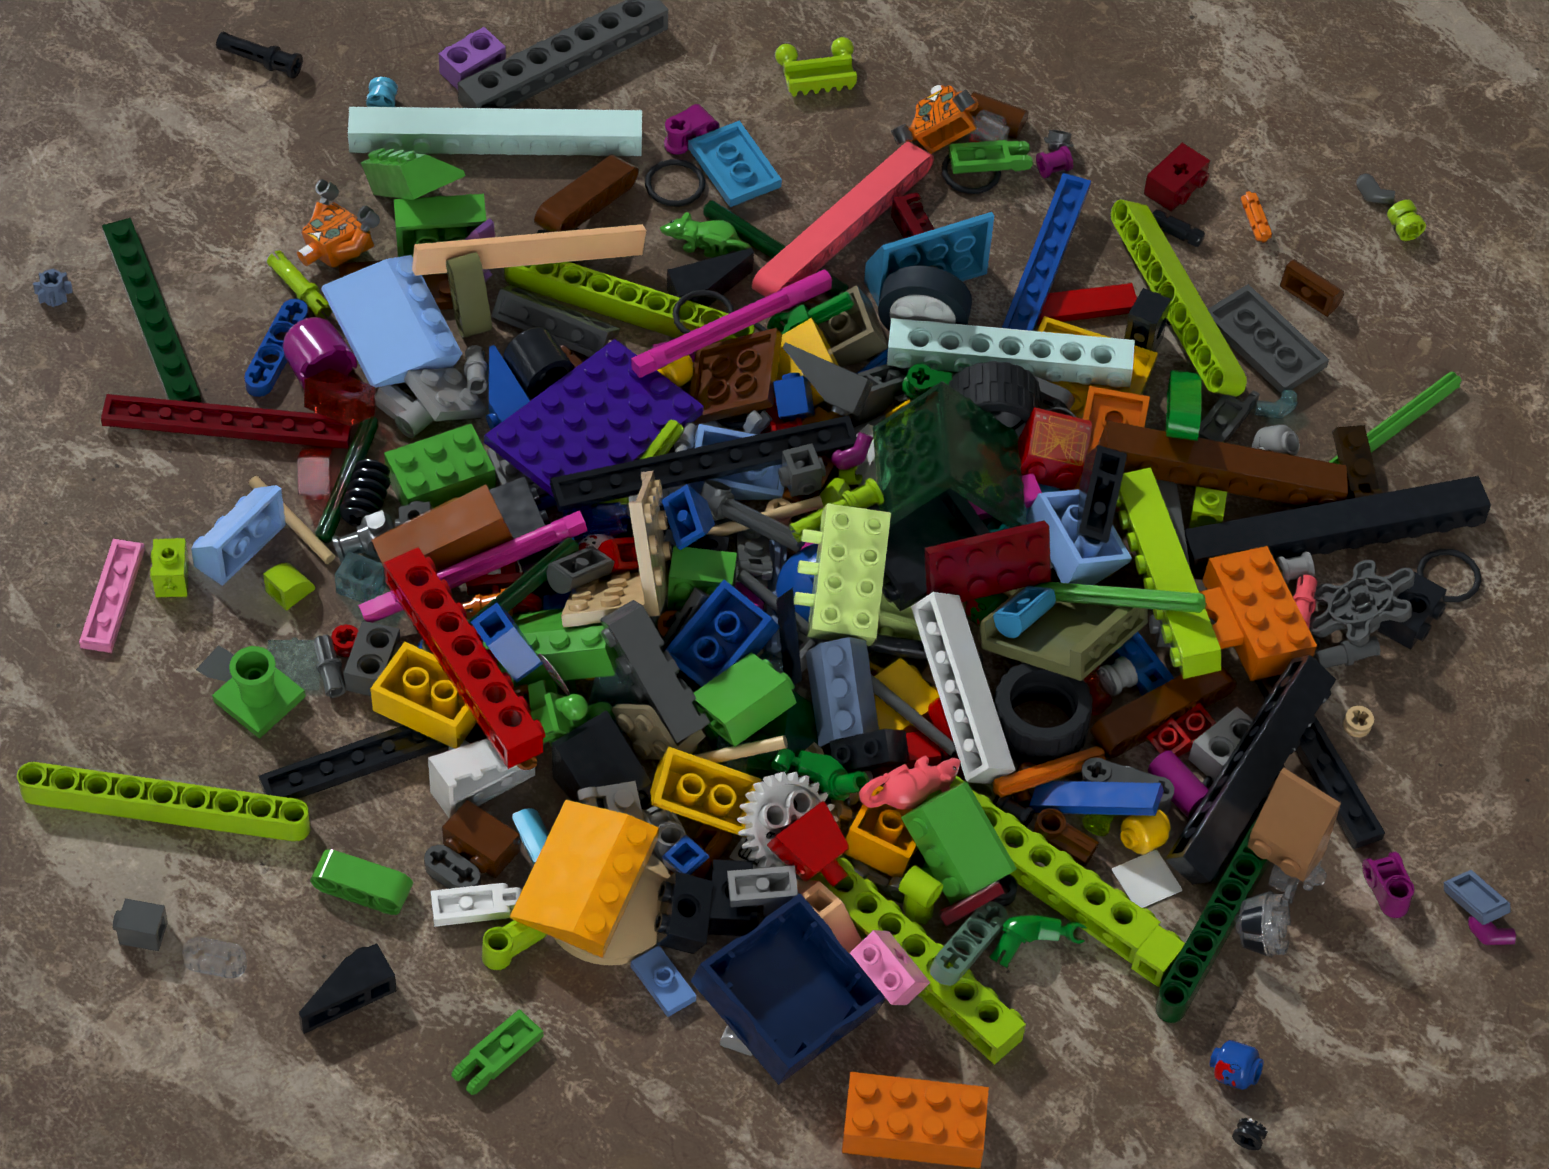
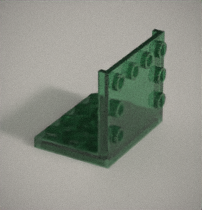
(948, 444)

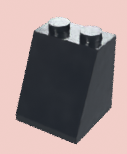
(596, 758)

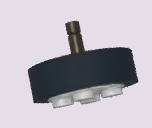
(924, 295)

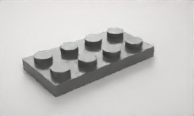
(1267, 339)

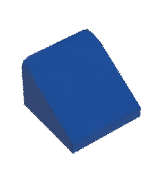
(684, 856)

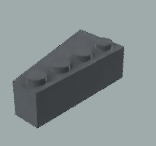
(651, 669)

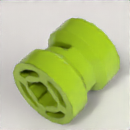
(1405, 218)

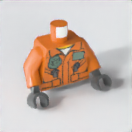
(939, 119)
(334, 232)

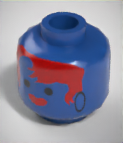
(1236, 1064)

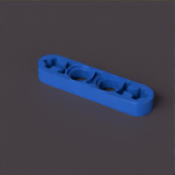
(273, 346)

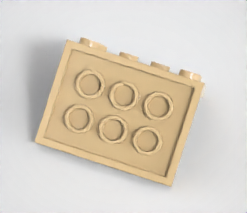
(650, 585)

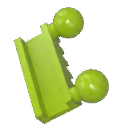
(818, 72)

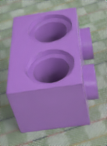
(470, 56)

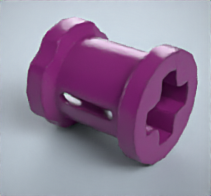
(1054, 161)

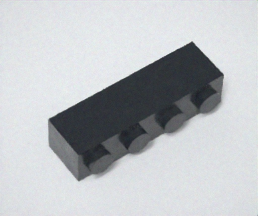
(521, 514)

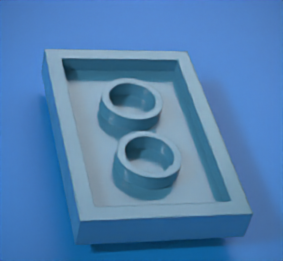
(734, 163)

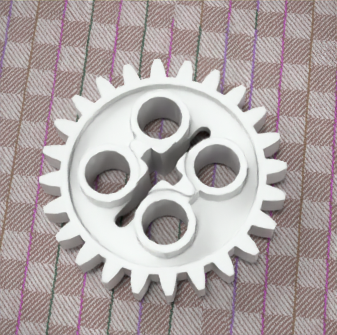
(777, 797)

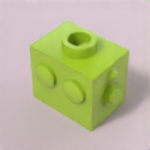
(169, 567)

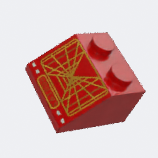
(1054, 448)

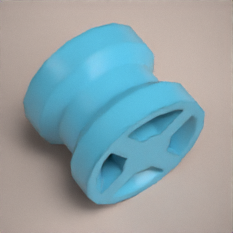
(381, 92)

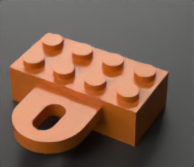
(1255, 612)

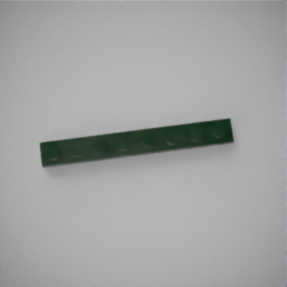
(150, 311)

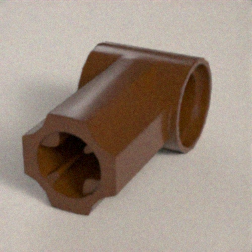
(1065, 837)

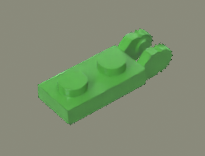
(990, 156)
(498, 1050)

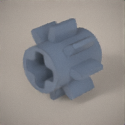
(52, 287)

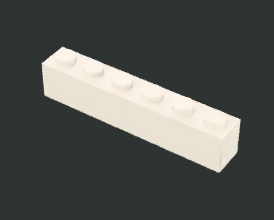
(962, 688)

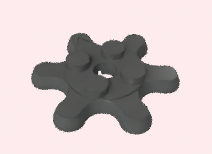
(1357, 593)

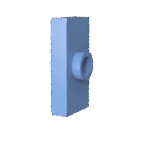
(663, 981)

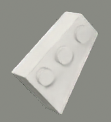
(471, 774)

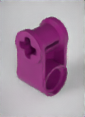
(686, 126)
(1386, 879)

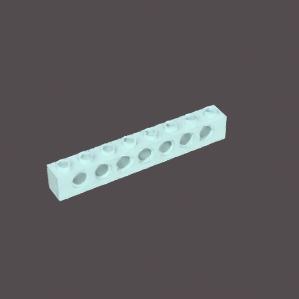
(1044, 354)

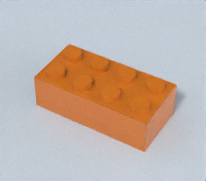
(915, 1120)

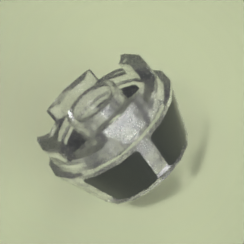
(1264, 924)

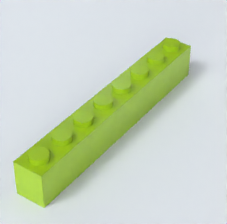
(1166, 569)

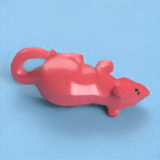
(910, 787)

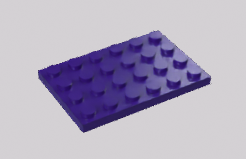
(591, 418)

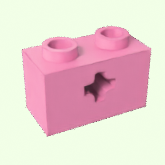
(890, 967)

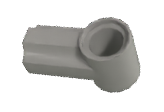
(408, 413)

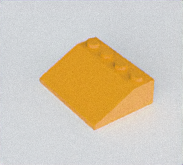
(585, 875)

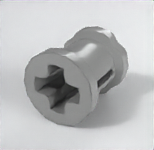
(1295, 567)

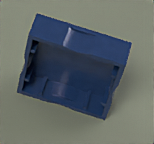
(788, 989)

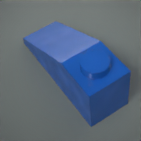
(504, 390)

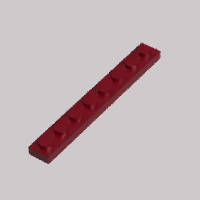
(224, 421)

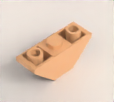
(831, 911)

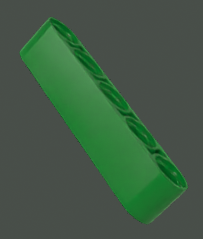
(1183, 405)

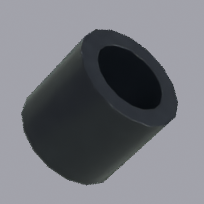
(536, 360)

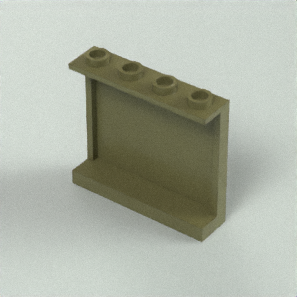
(1068, 637)

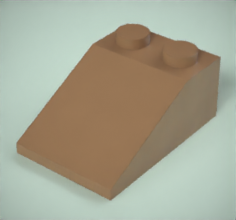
(1294, 825)

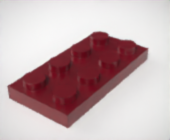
(990, 562)

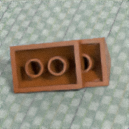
(449, 531)

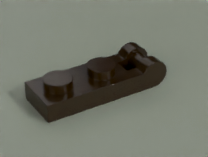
(1355, 453)

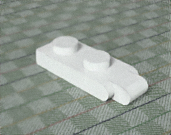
(473, 903)

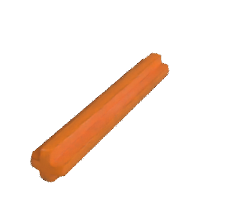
(1044, 772)

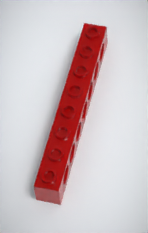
(464, 657)

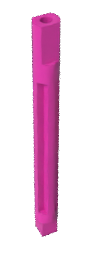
(729, 324)
(486, 562)

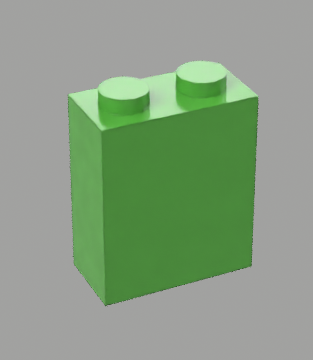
(744, 698)

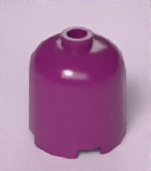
(315, 347)

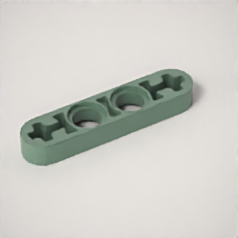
(966, 940)

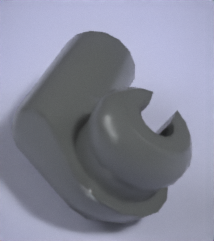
(1372, 192)

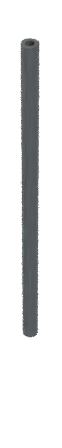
(878, 687)

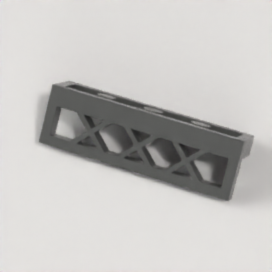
(565, 324)

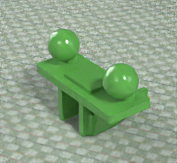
(561, 713)

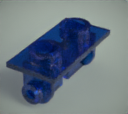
(611, 519)

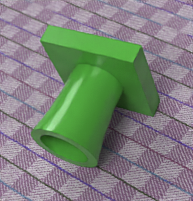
(257, 691)

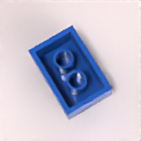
(721, 635)

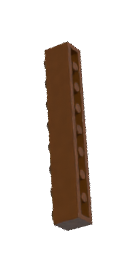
(1228, 466)

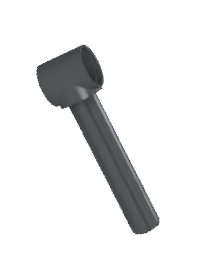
(723, 505)

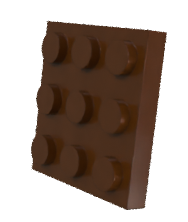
(736, 375)

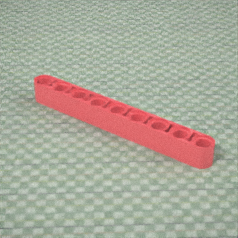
(844, 219)

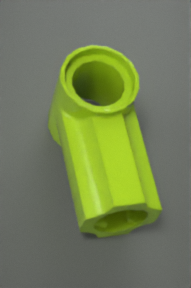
(920, 894)
(512, 938)

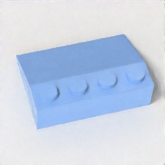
(391, 321)

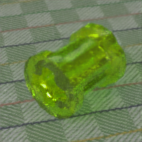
(1097, 823)

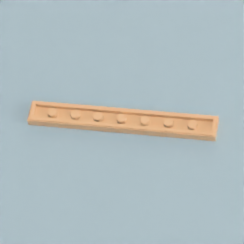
(533, 248)

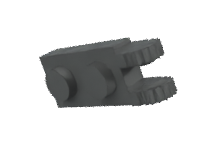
(1226, 417)

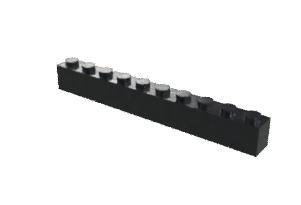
(1345, 523)

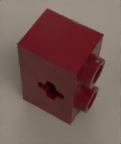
(1177, 177)

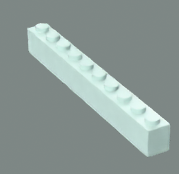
(496, 131)

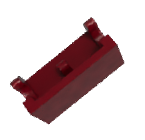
(910, 218)

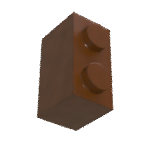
(481, 839)

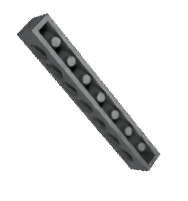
(564, 55)

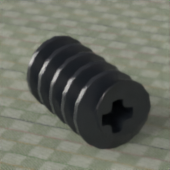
(365, 491)

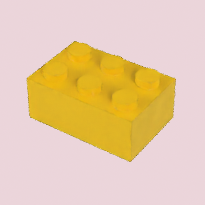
(422, 697)

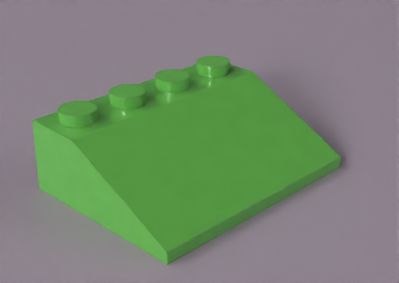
(572, 651)

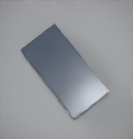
(1477, 897)

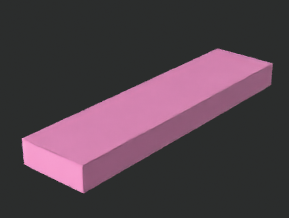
(112, 595)

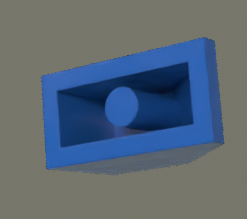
(687, 516)

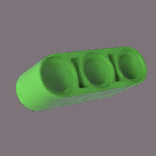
(361, 882)

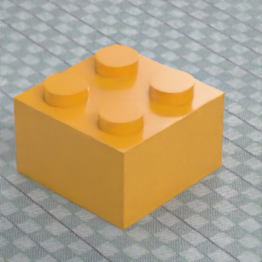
(881, 839)

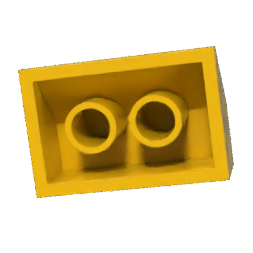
(701, 790)

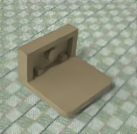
(648, 732)

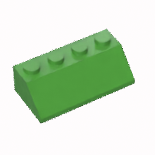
(407, 173)

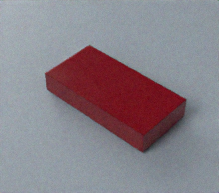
(963, 907)

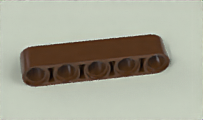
(586, 195)
(1136, 720)

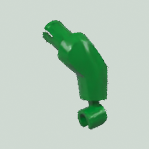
(824, 770)
(1031, 928)

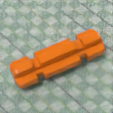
(1256, 217)

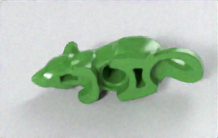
(713, 236)

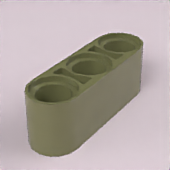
(469, 295)

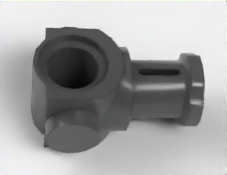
(360, 541)

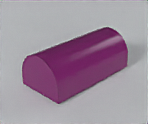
(1188, 788)

